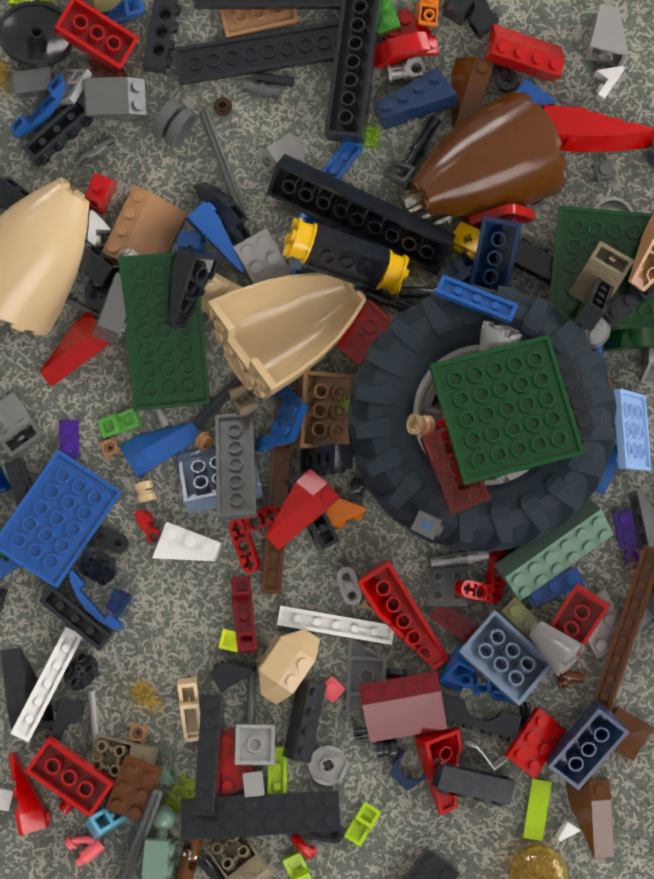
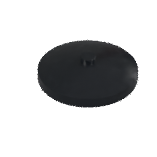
(29, 34)

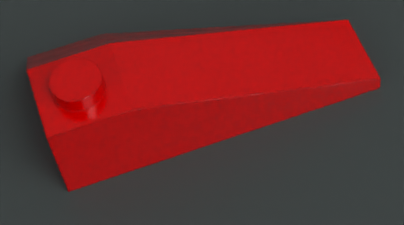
(31, 810)

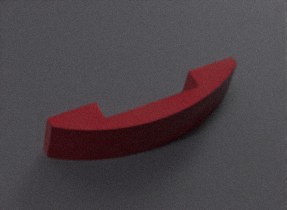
(243, 614)

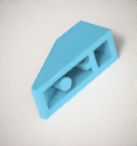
(103, 822)

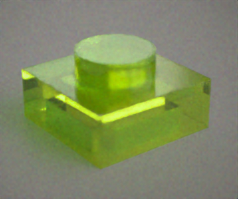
(372, 138)

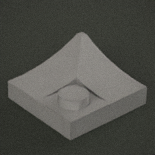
(74, 85)

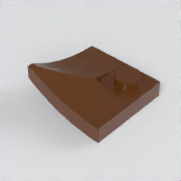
(637, 736)

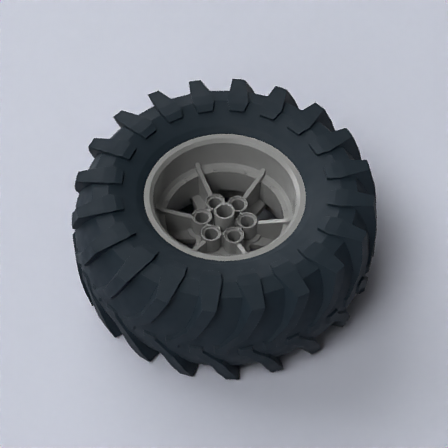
(399, 383)

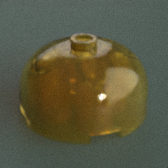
(537, 861)

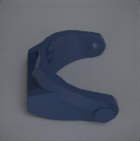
(396, 773)

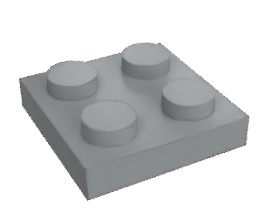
(254, 744)

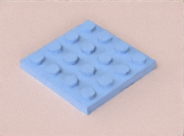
(632, 431)

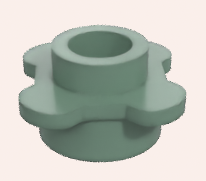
(168, 775)

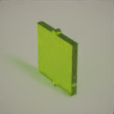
(182, 790)

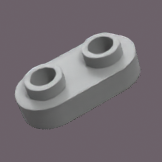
(349, 585)

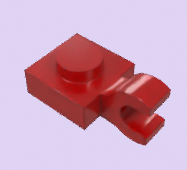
(146, 524)

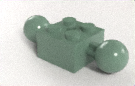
(160, 847)

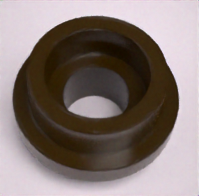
(225, 111)

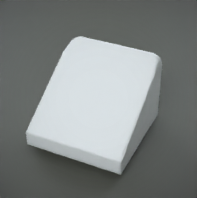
(566, 830)

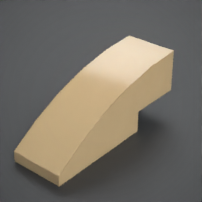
(189, 707)

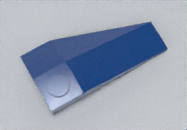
(208, 224)
(154, 448)
(460, 674)

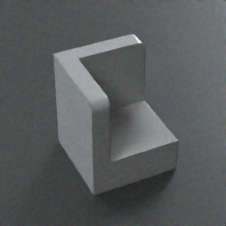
(254, 783)

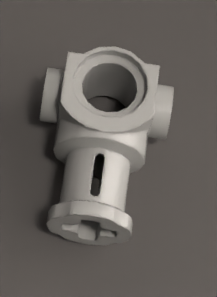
(404, 70)

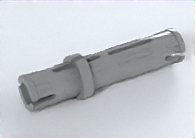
(458, 558)

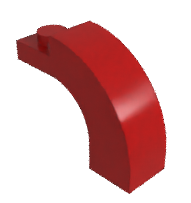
(404, 47)

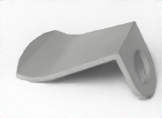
(286, 145)
(495, 764)

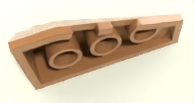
(643, 268)

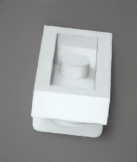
(609, 77)
(96, 227)

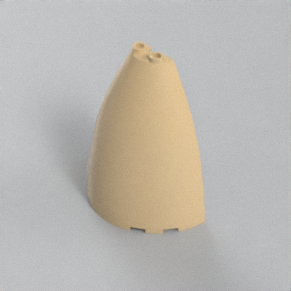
(41, 255)
(282, 326)

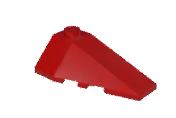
(73, 350)
(304, 504)
(439, 746)

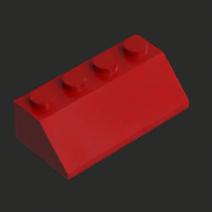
(524, 54)

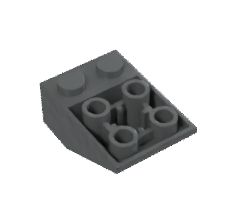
(17, 427)

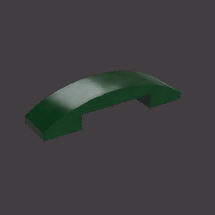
(629, 339)

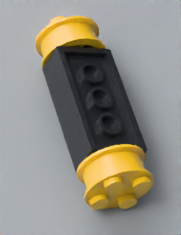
(345, 256)

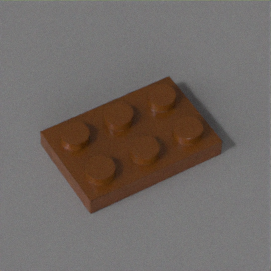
(133, 788)

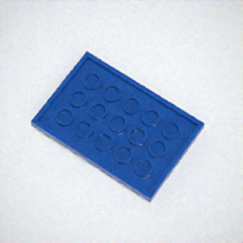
(57, 518)

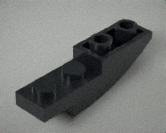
(227, 209)
(626, 303)

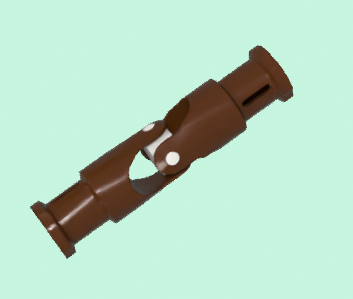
(186, 870)

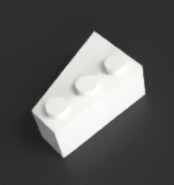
(183, 544)

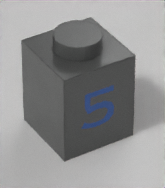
(427, 524)

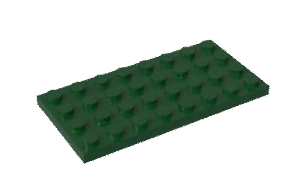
(163, 361)

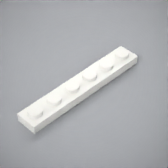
(335, 625)
(46, 685)

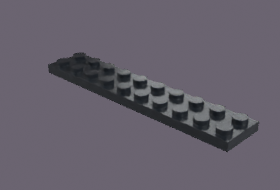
(256, 53)

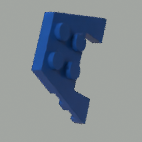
(288, 421)

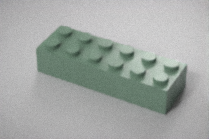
(549, 555)

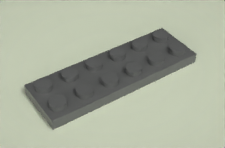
(235, 466)

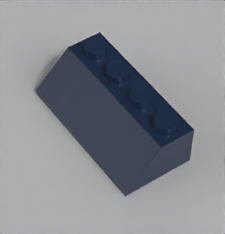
(496, 252)
(587, 745)

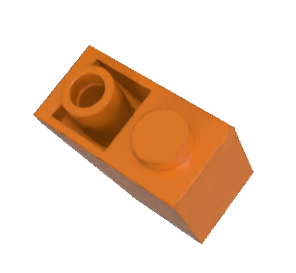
(427, 12)
(343, 511)

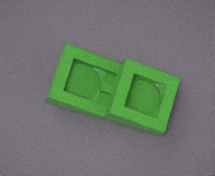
(119, 423)

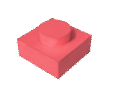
(333, 689)

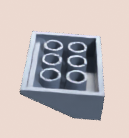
(199, 479)
(505, 657)

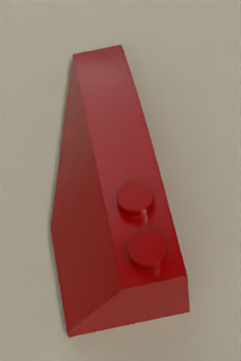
(595, 132)
(400, 613)

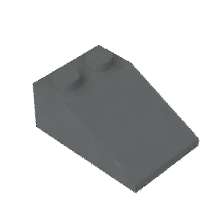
(115, 98)
(111, 318)

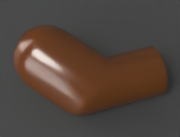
(567, 677)

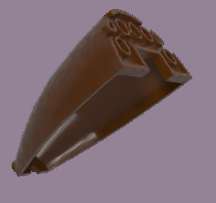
(493, 160)

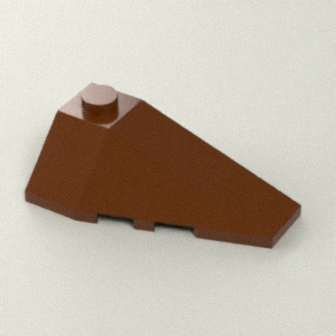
(470, 83)
(594, 814)

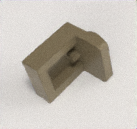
(242, 401)

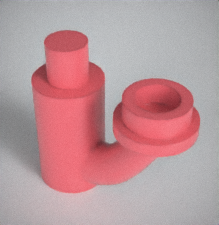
(88, 853)

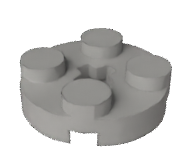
(332, 775)

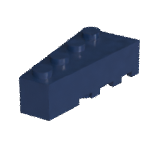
(415, 100)

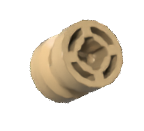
(420, 424)
(145, 491)

